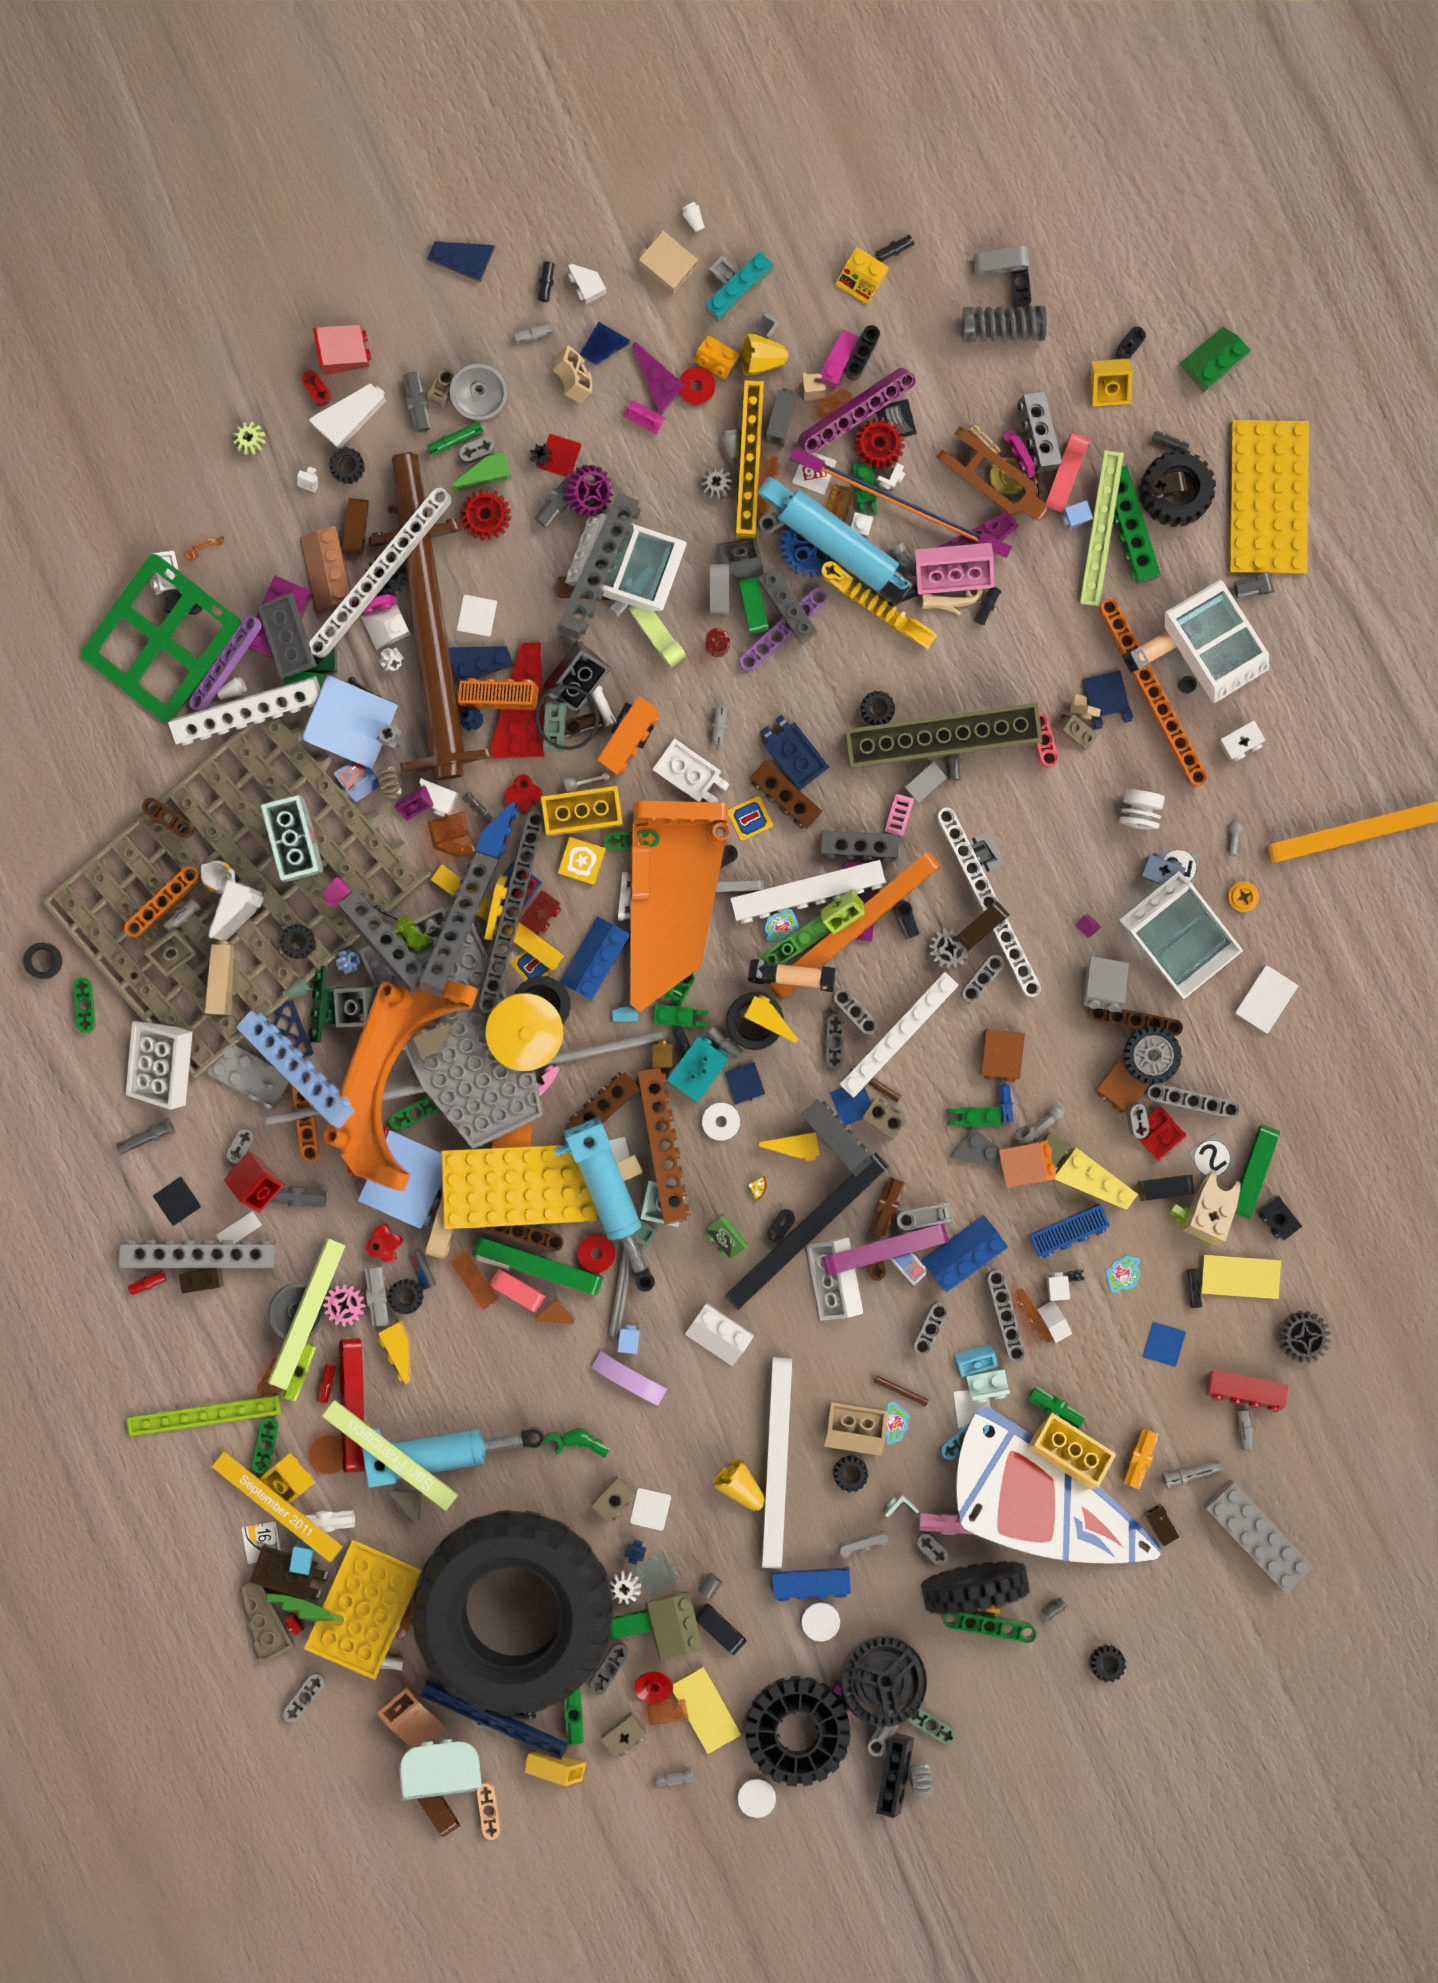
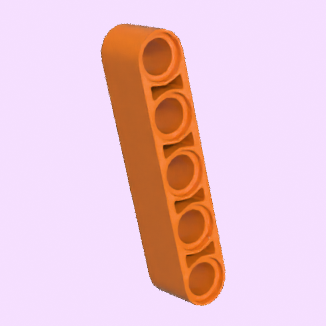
(153, 904)
(303, 1124)

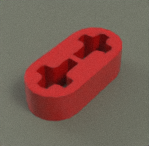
(319, 385)

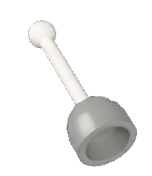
(571, 784)

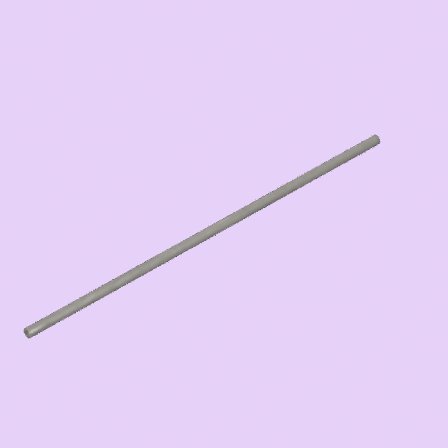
(417, 1088)

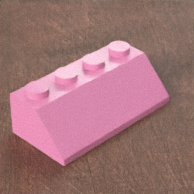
(954, 568)

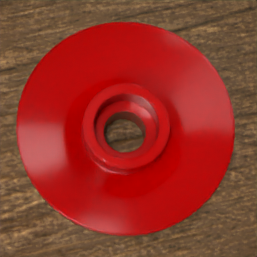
(653, 1687)

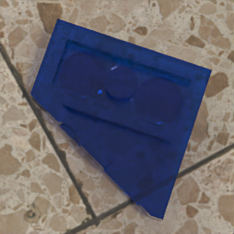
(603, 344)

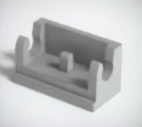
(924, 781)

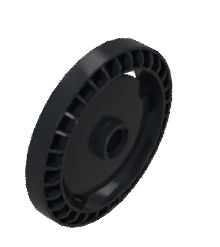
(898, 1681)

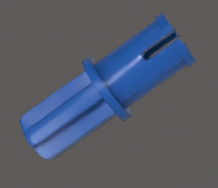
(1006, 1103)

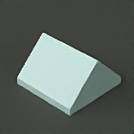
(652, 1207)

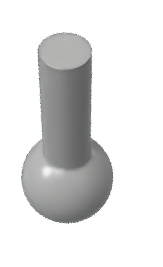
(1235, 828)

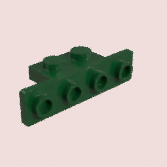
(323, 1005)

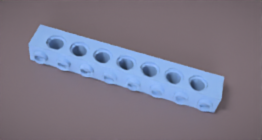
(341, 1108)

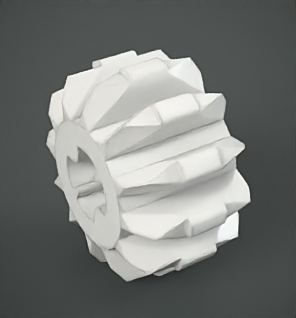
(620, 1592)

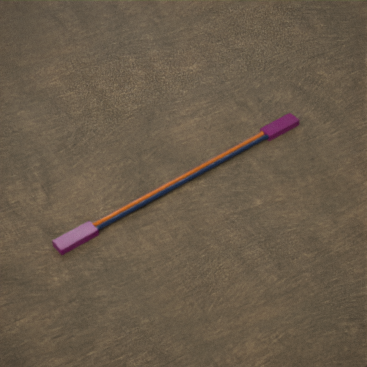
(817, 464)

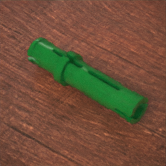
(455, 438)

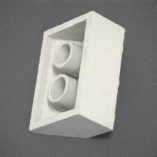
(719, 1334)

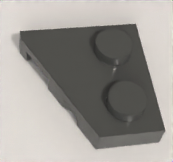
(977, 1150)

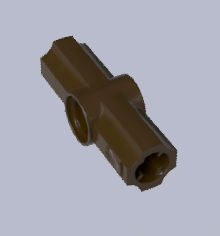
(584, 722)

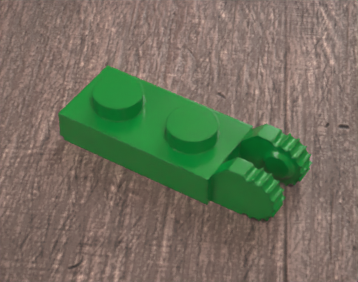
(866, 475)
(678, 1016)
(977, 1116)

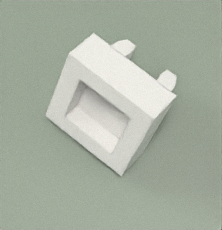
(308, 480)

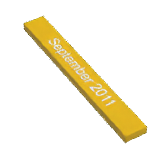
(277, 1506)

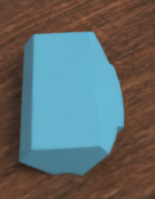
(625, 1014)

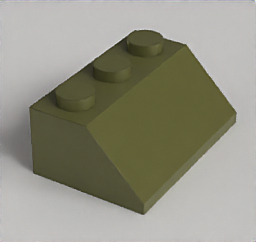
(674, 1625)

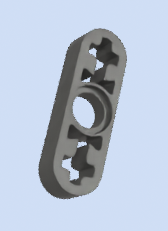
(828, 1046)
(596, 1678)

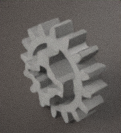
(939, 951)

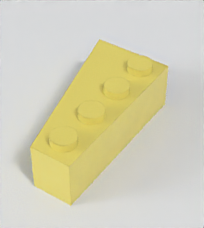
(1088, 1176)

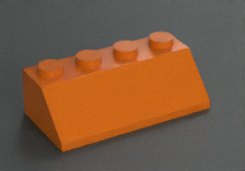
(628, 736)

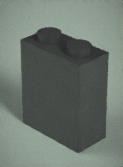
(781, 417)

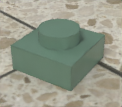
(645, 1234)

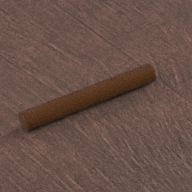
(882, 1088)
(900, 1390)

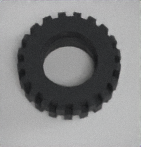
(1192, 468)

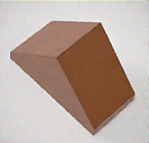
(555, 1313)

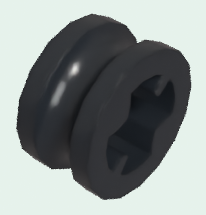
(1189, 690)
(1075, 1275)

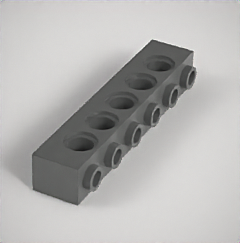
(373, 938)

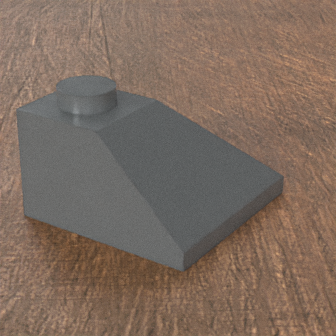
(742, 557)

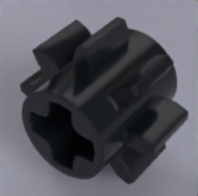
(543, 460)

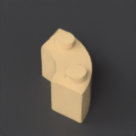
(573, 374)

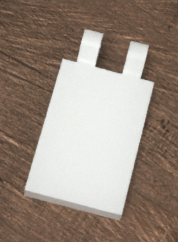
(689, 772)

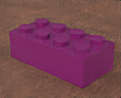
(276, 589)

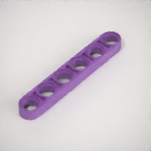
(780, 626)
(227, 665)

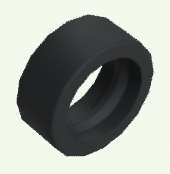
(27, 960)

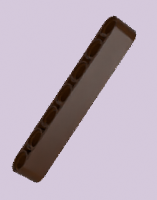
(527, 1234)

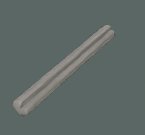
(620, 1296)

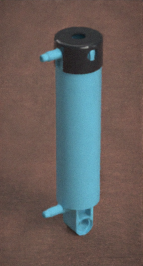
(839, 541)

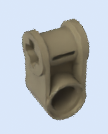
(440, 388)

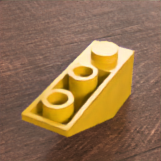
(398, 1346)

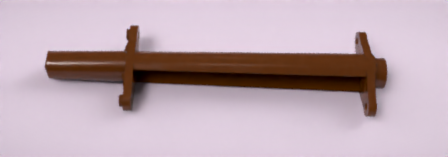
(433, 655)

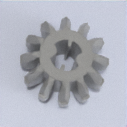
(724, 483)
(921, 1780)

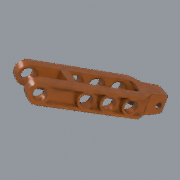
(1029, 503)

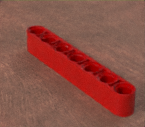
(352, 1399)

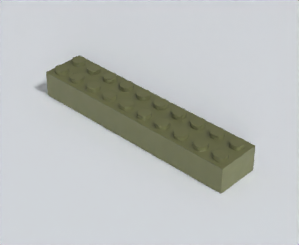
(944, 736)

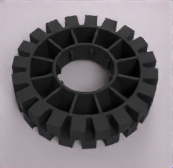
(975, 1587)
(791, 1697)

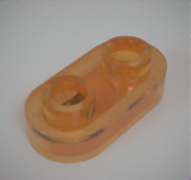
(833, 402)

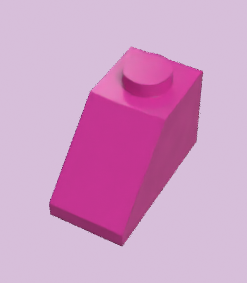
(336, 892)

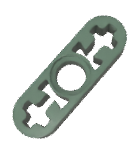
(940, 1737)

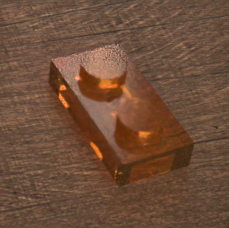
(667, 1712)

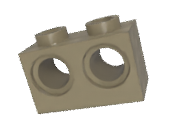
(881, 1122)

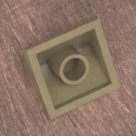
(170, 952)

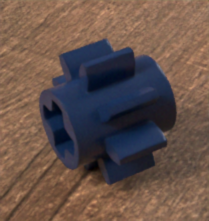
(471, 718)
(635, 1552)

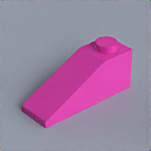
(838, 359)

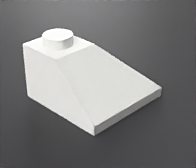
(385, 626)

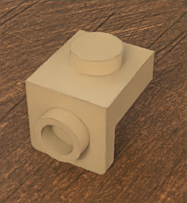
(1080, 707)

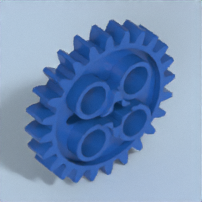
(811, 563)

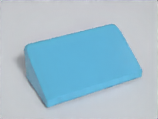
(976, 1360)

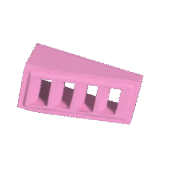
(901, 798)

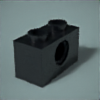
(1289, 1222)

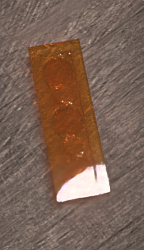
(773, 468)
(474, 1280)
(1033, 1316)

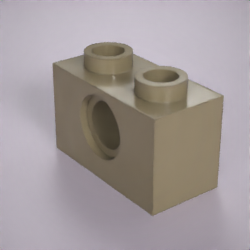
(618, 1488)

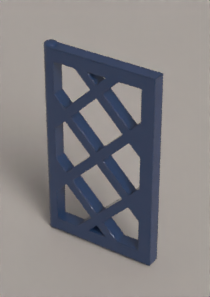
(296, 1018)

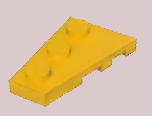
(496, 908)

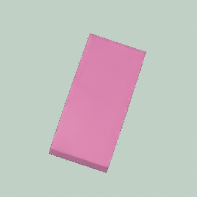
(549, 1076)

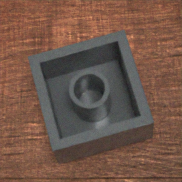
(353, 1005)

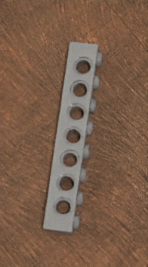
(129, 1258)

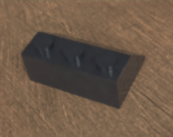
(580, 669)

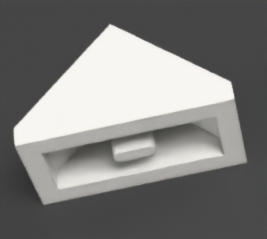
(1054, 1321)

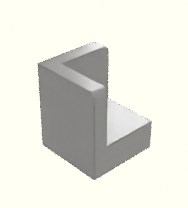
(767, 326)

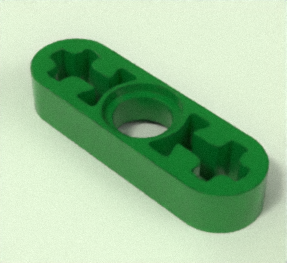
(626, 834)
(88, 990)
(425, 1101)
(267, 1460)

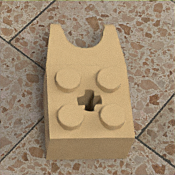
(1212, 1210)

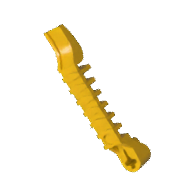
(906, 626)

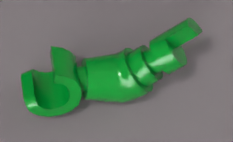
(577, 1437)

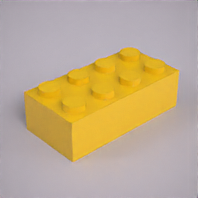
(582, 811)

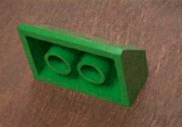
(1215, 358)

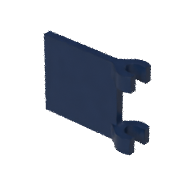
(1109, 695)

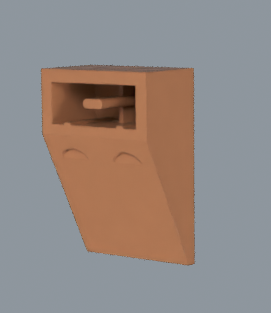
(411, 1717)

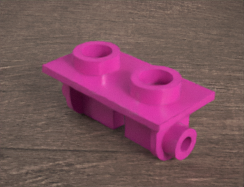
(644, 417)

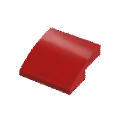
(1162, 1134)

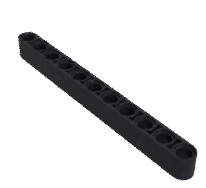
(805, 1232)

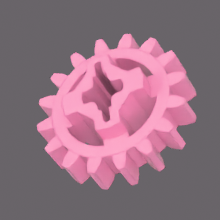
(356, 1309)

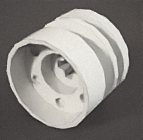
(1141, 809)

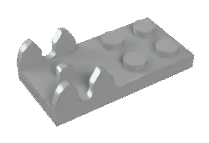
(250, 1076)

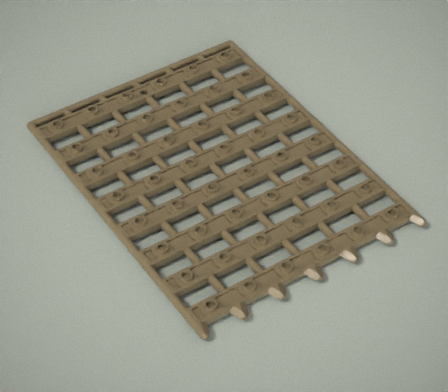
(250, 875)

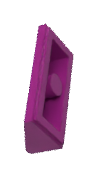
(414, 803)

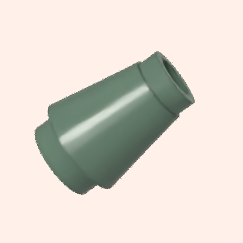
(297, 988)

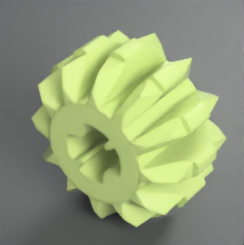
(256, 438)

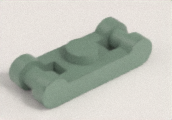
(555, 725)

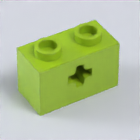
(842, 911)

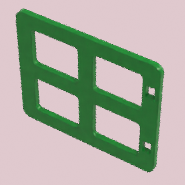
(160, 638)

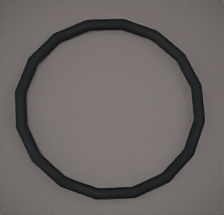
(538, 723)

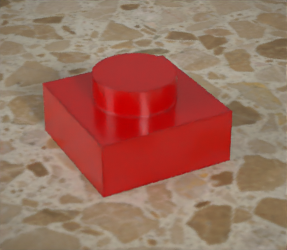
(293, 1623)

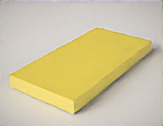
(1240, 1276)
(706, 1710)

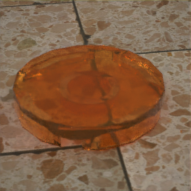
(326, 1454)

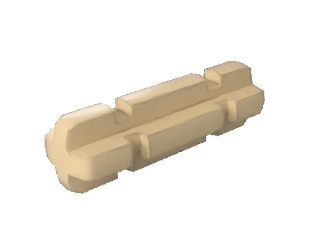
(981, 436)

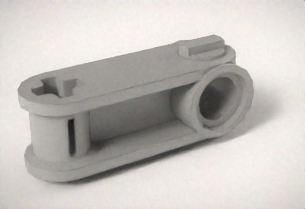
(924, 1216)

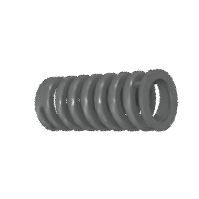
(1037, 318)

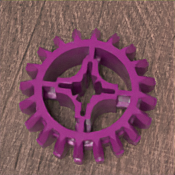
(599, 482)

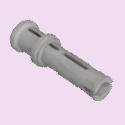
(1183, 1475)

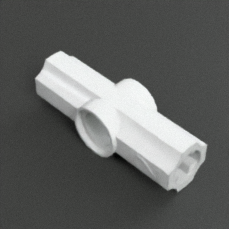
(331, 1520)

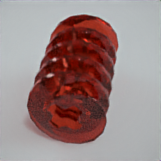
(712, 637)

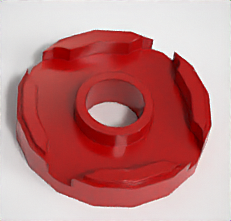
(701, 375)
(608, 1253)

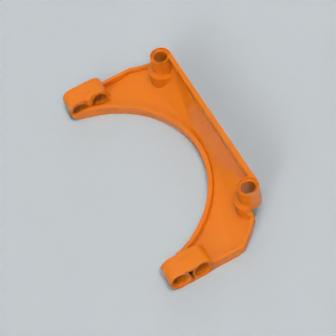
(389, 1026)

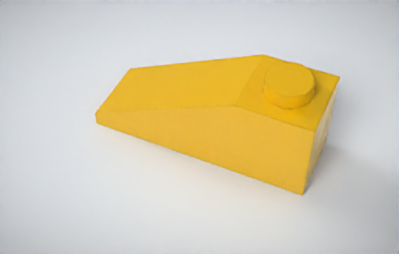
(766, 1016)
(798, 1146)

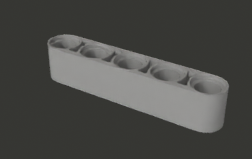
(1201, 1104)
(1011, 1323)

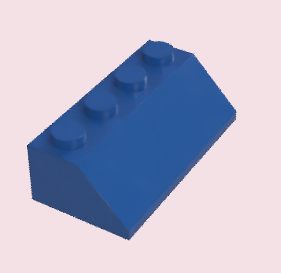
(595, 958)
(965, 1253)

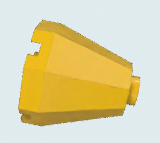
(761, 355)

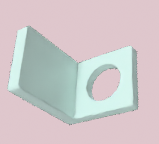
(895, 1502)

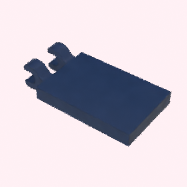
(794, 753)

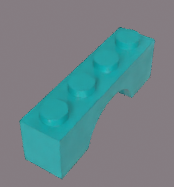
(749, 275)

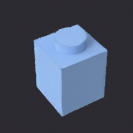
(1077, 515)
(629, 1339)

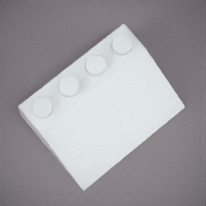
(235, 908)
(159, 1064)

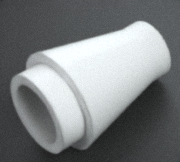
(693, 216)
(233, 688)

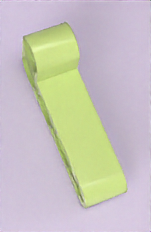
(659, 636)

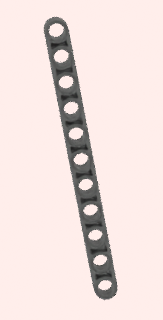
(515, 903)

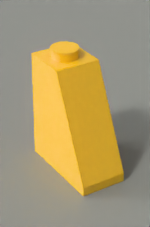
(563, 1771)

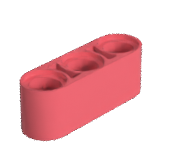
(1050, 748)
(517, 1290)

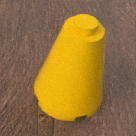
(740, 1485)

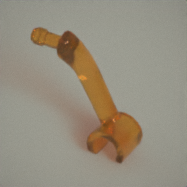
(192, 552)

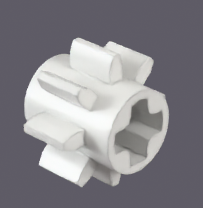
(390, 659)

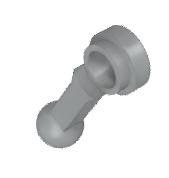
(1027, 1133)

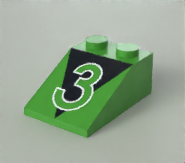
(726, 1236)

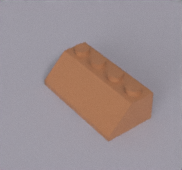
(326, 568)

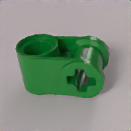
(681, 989)

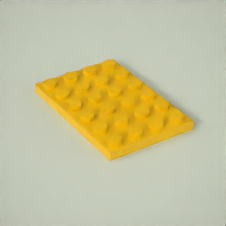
(371, 1599)

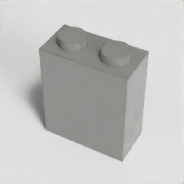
(1105, 984)

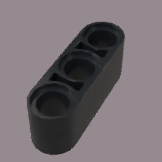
(866, 344)
(1166, 1187)
(720, 1629)

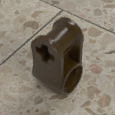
(1171, 485)

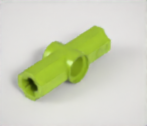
(297, 1381)

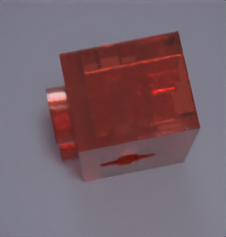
(541, 902)

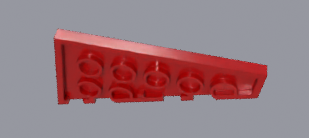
(516, 729)

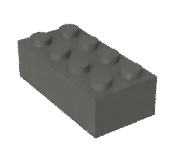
(840, 1141)

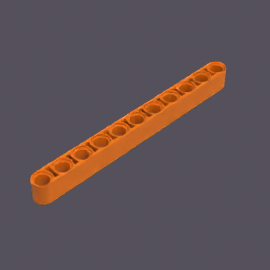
(1153, 703)
(874, 910)

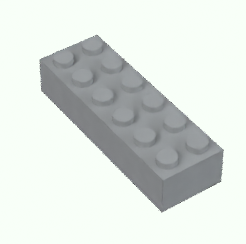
(1258, 1536)

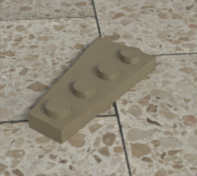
(267, 1627)

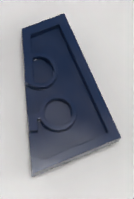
(462, 258)

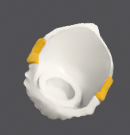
(215, 876)

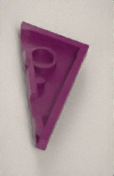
(661, 382)

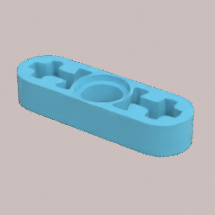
(950, 1443)

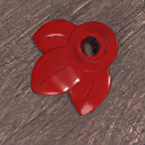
(523, 796)
(386, 1242)

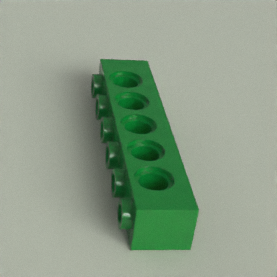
(1140, 533)

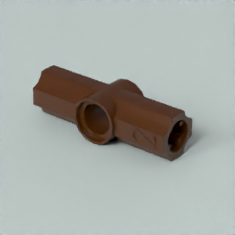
(887, 1206)

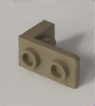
(1075, 728)

